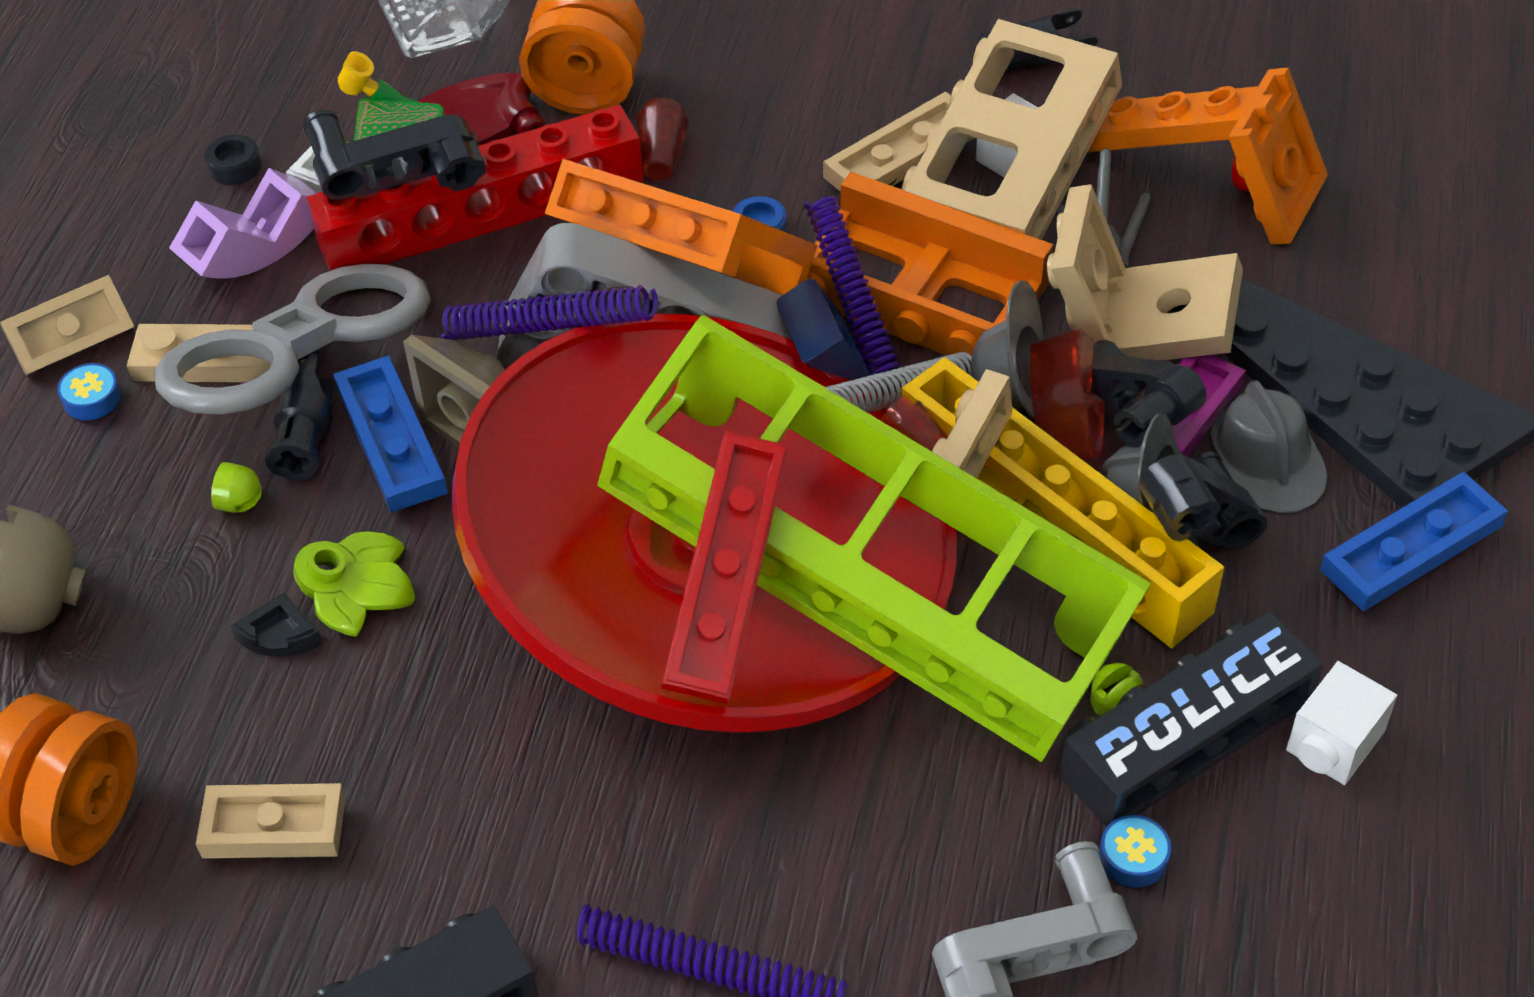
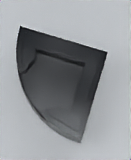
(277, 629)

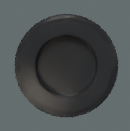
(233, 159)

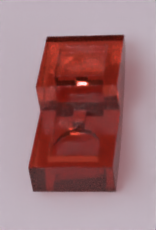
(1063, 393)

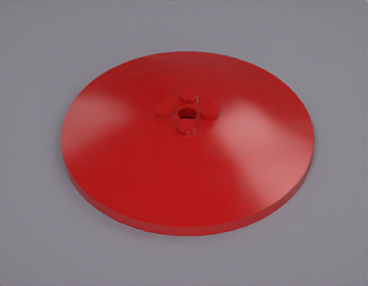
(603, 585)

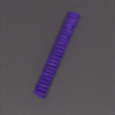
(854, 285)
(479, 319)
(700, 951)

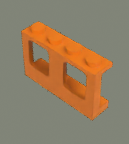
(681, 227)
(936, 251)

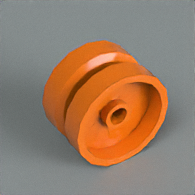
(582, 52)
(63, 777)

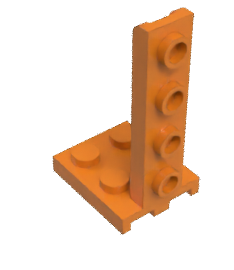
(1264, 128)

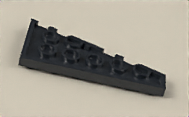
(1371, 403)

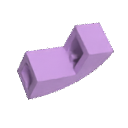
(234, 244)

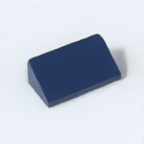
(820, 331)

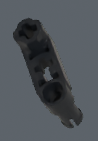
(396, 157)
(1168, 391)
(1201, 501)

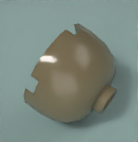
(35, 571)

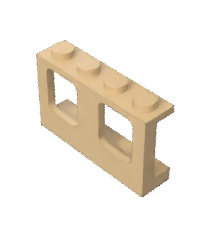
(1047, 138)

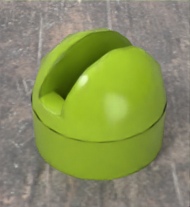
(235, 488)
(1107, 676)

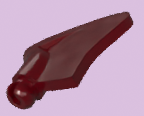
(491, 104)

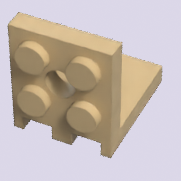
(1133, 301)

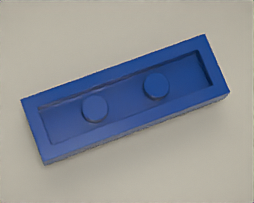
(390, 434)
(1413, 541)

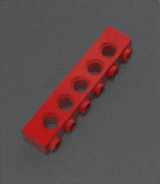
(511, 192)

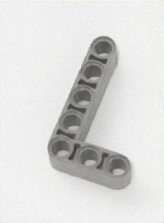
(586, 260)

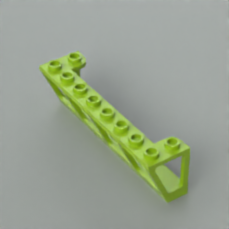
(834, 582)

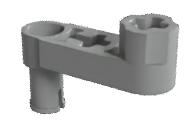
(996, 954)

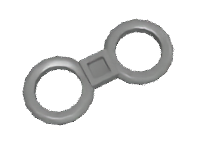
(288, 336)

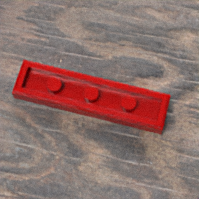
(725, 567)

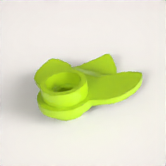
(360, 581)

